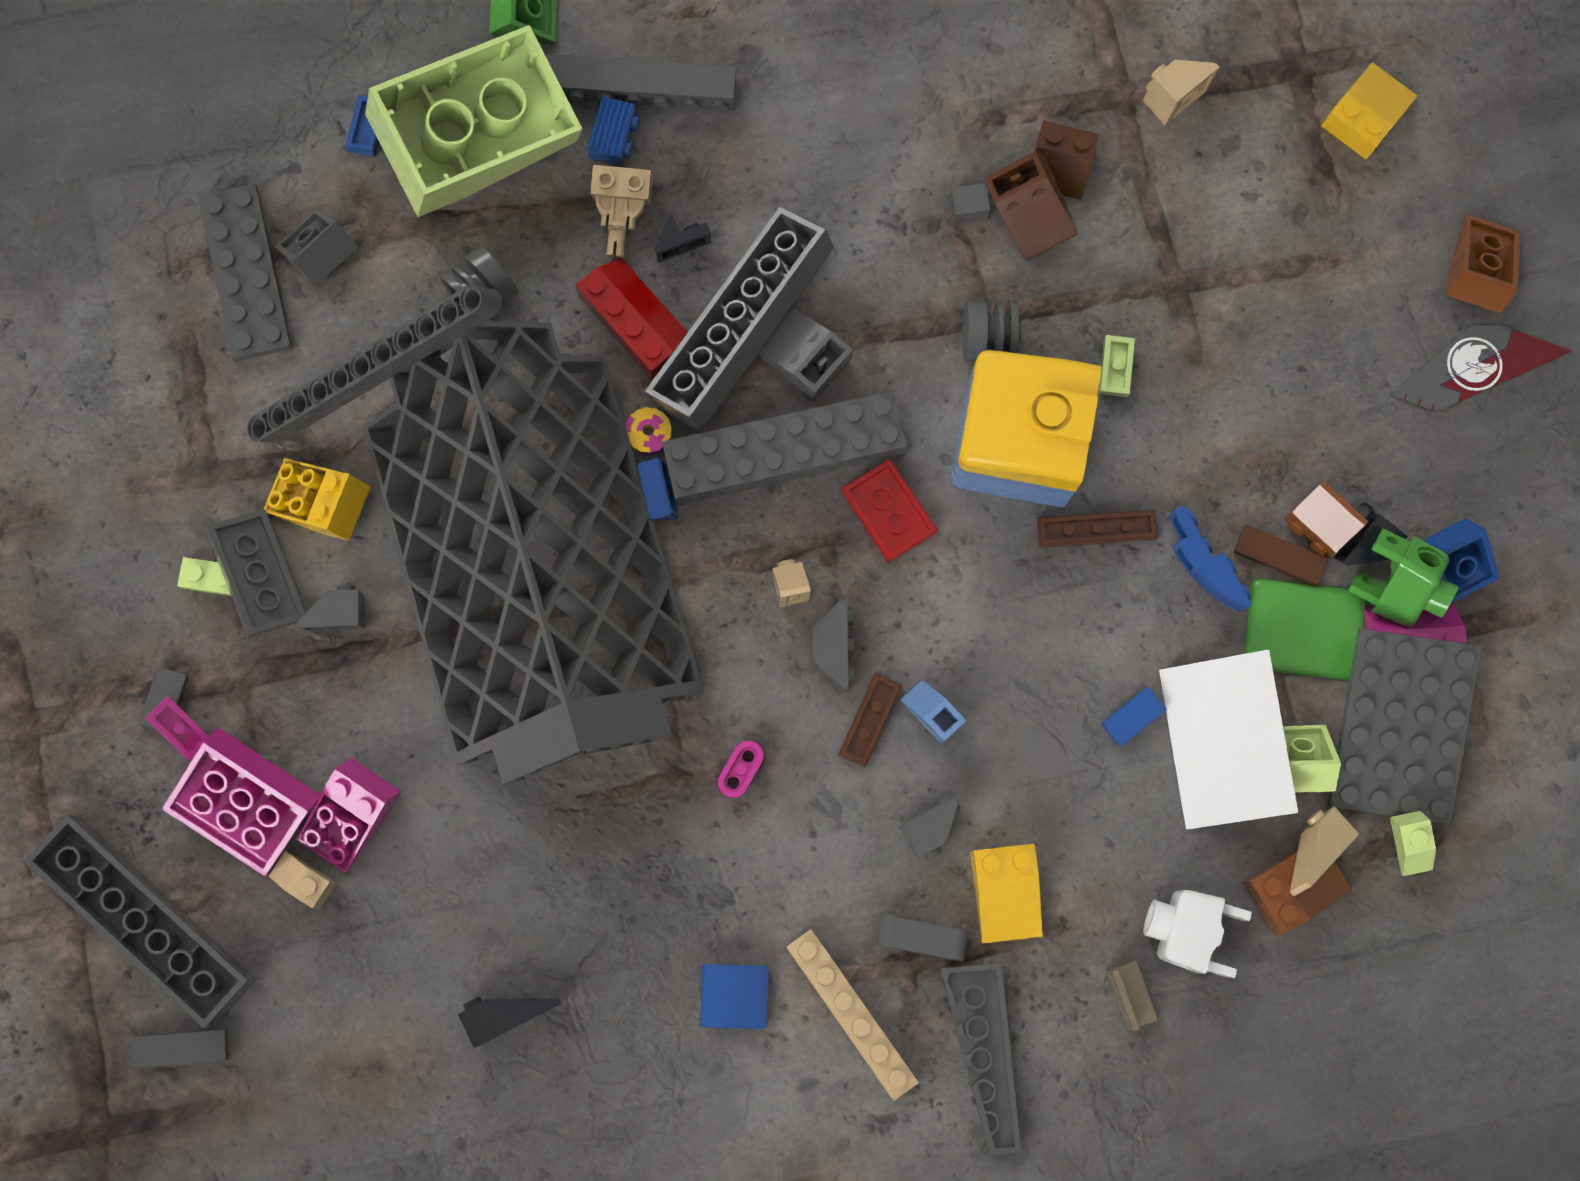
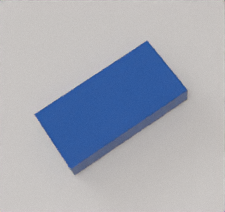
(361, 135)
(1133, 716)

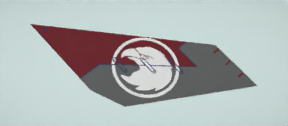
(1475, 363)

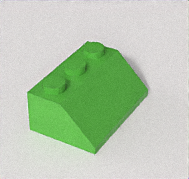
(516, 14)

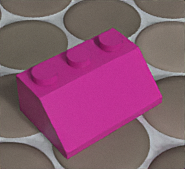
(1428, 625)

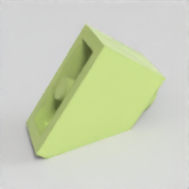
(1414, 842)

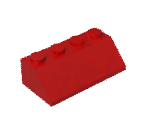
(632, 314)

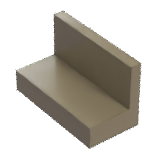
(1132, 995)

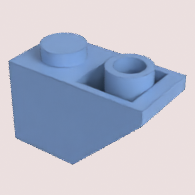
(933, 711)

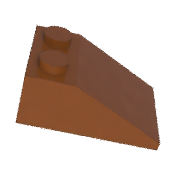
(1485, 264)
(1279, 907)

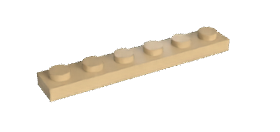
(852, 1015)

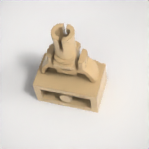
(620, 196)

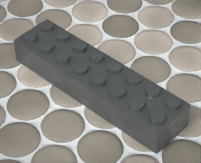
(740, 319)
(784, 448)
(140, 921)

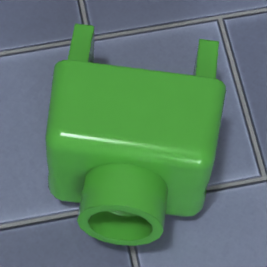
(1413, 582)

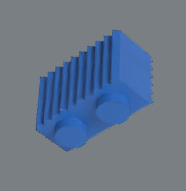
(613, 131)

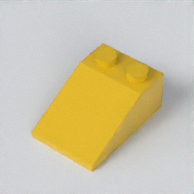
(1369, 110)
(1007, 893)

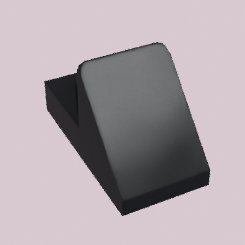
(673, 243)

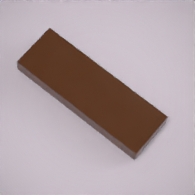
(1280, 555)
(870, 720)

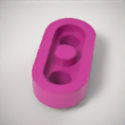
(739, 769)

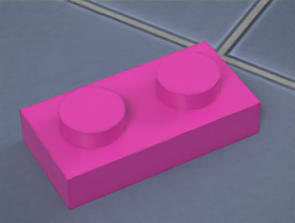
(177, 727)

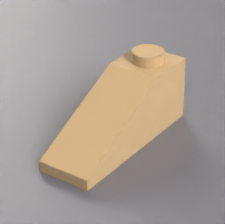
(1320, 846)

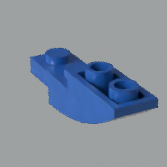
(1212, 573)

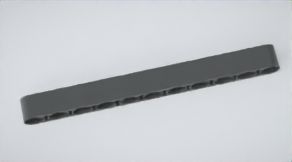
(375, 363)

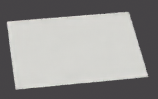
(1228, 740)

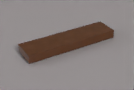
(1097, 528)

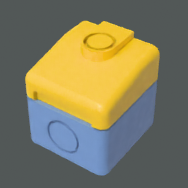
(1026, 427)

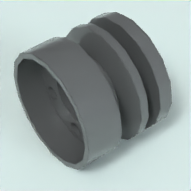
(484, 273)
(990, 330)

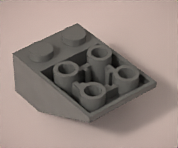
(806, 353)

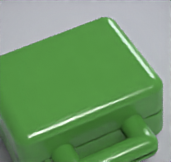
(1304, 627)

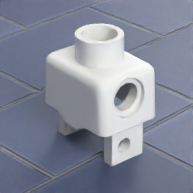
(1191, 930)

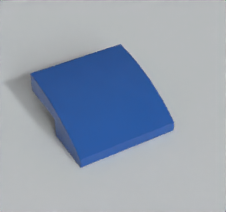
(734, 996)

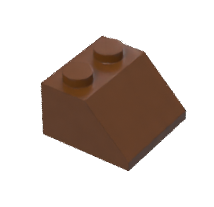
(1068, 154)

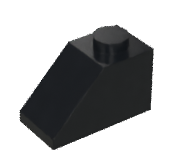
(1359, 547)

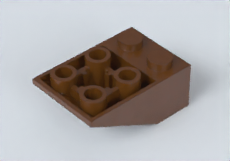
(1032, 204)

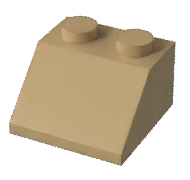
(1177, 87)

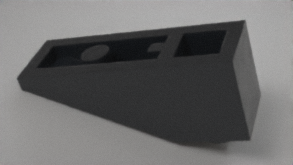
(495, 1017)

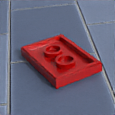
(889, 510)

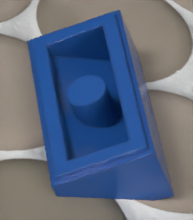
(658, 490)

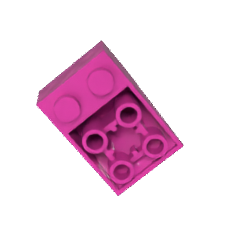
(347, 814)

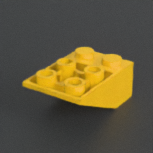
(317, 498)

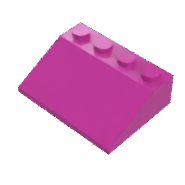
(240, 801)

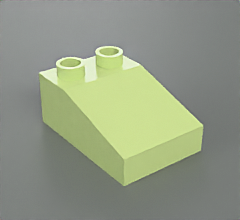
(471, 119)

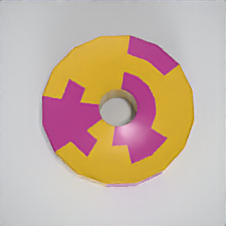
(646, 418)

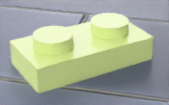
(1116, 366)
(202, 576)

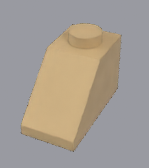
(791, 583)
(302, 880)

